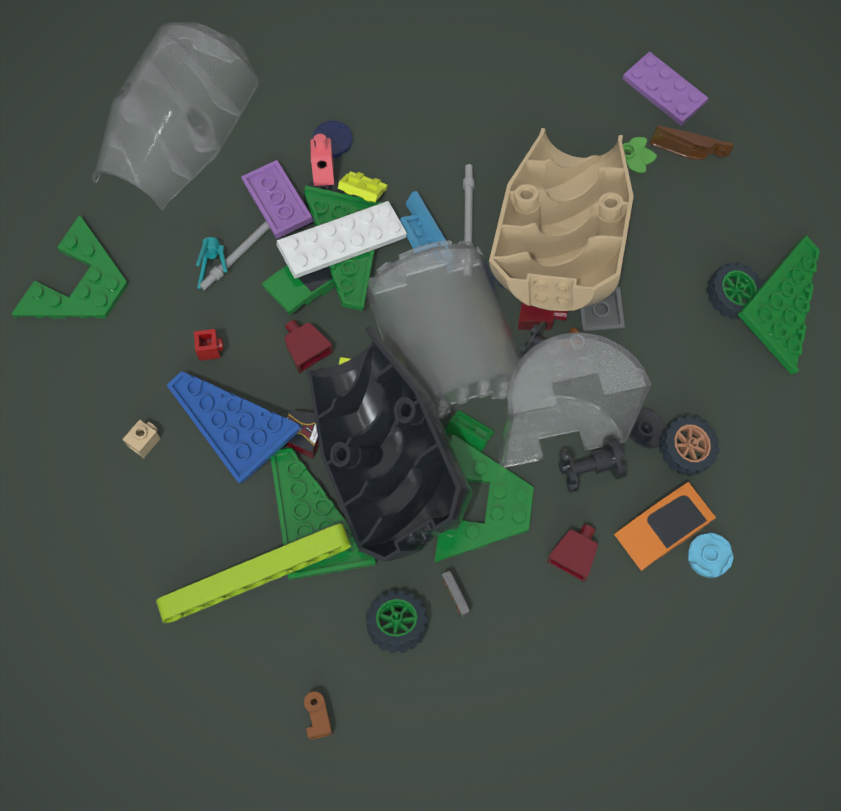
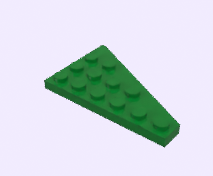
(351, 274)
(781, 304)
(308, 510)

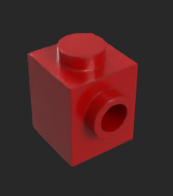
(208, 344)

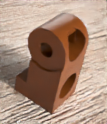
(319, 716)

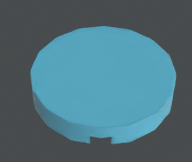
(710, 555)

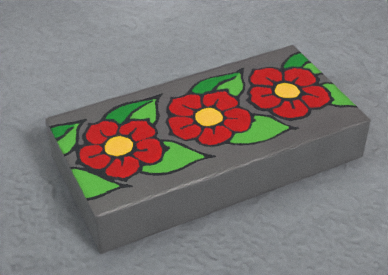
(455, 594)

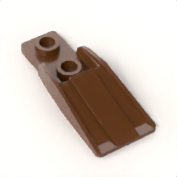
(689, 144)

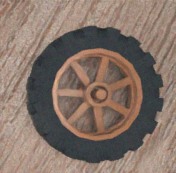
(704, 436)

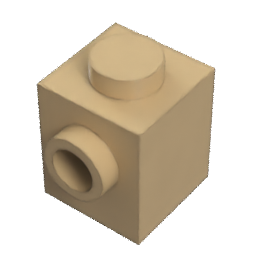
(142, 438)

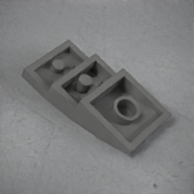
(604, 314)

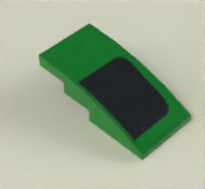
(293, 293)

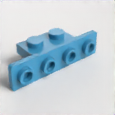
(420, 225)

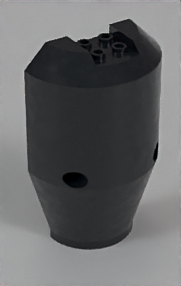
(387, 453)

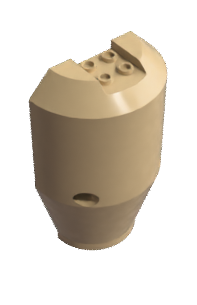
(563, 227)

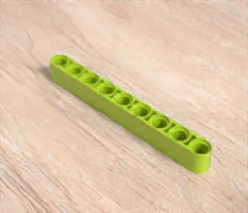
(253, 573)

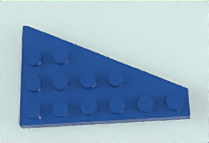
(234, 427)

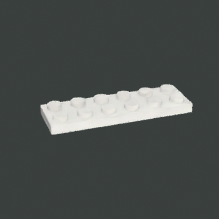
(341, 239)

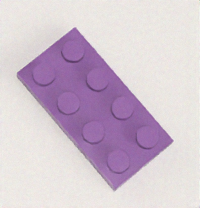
(665, 88)
(277, 199)

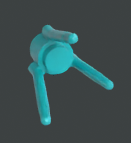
(210, 249)

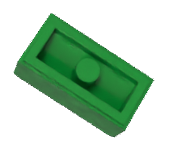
(469, 430)

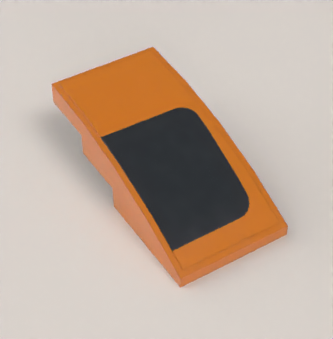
(665, 526)

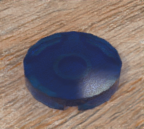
(338, 133)

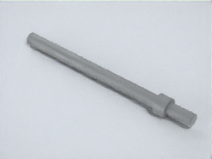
(468, 186)
(217, 272)

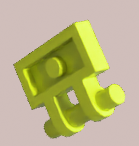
(362, 186)

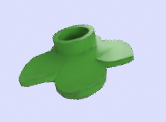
(639, 154)

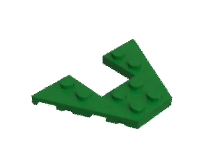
(94, 294)
(507, 505)

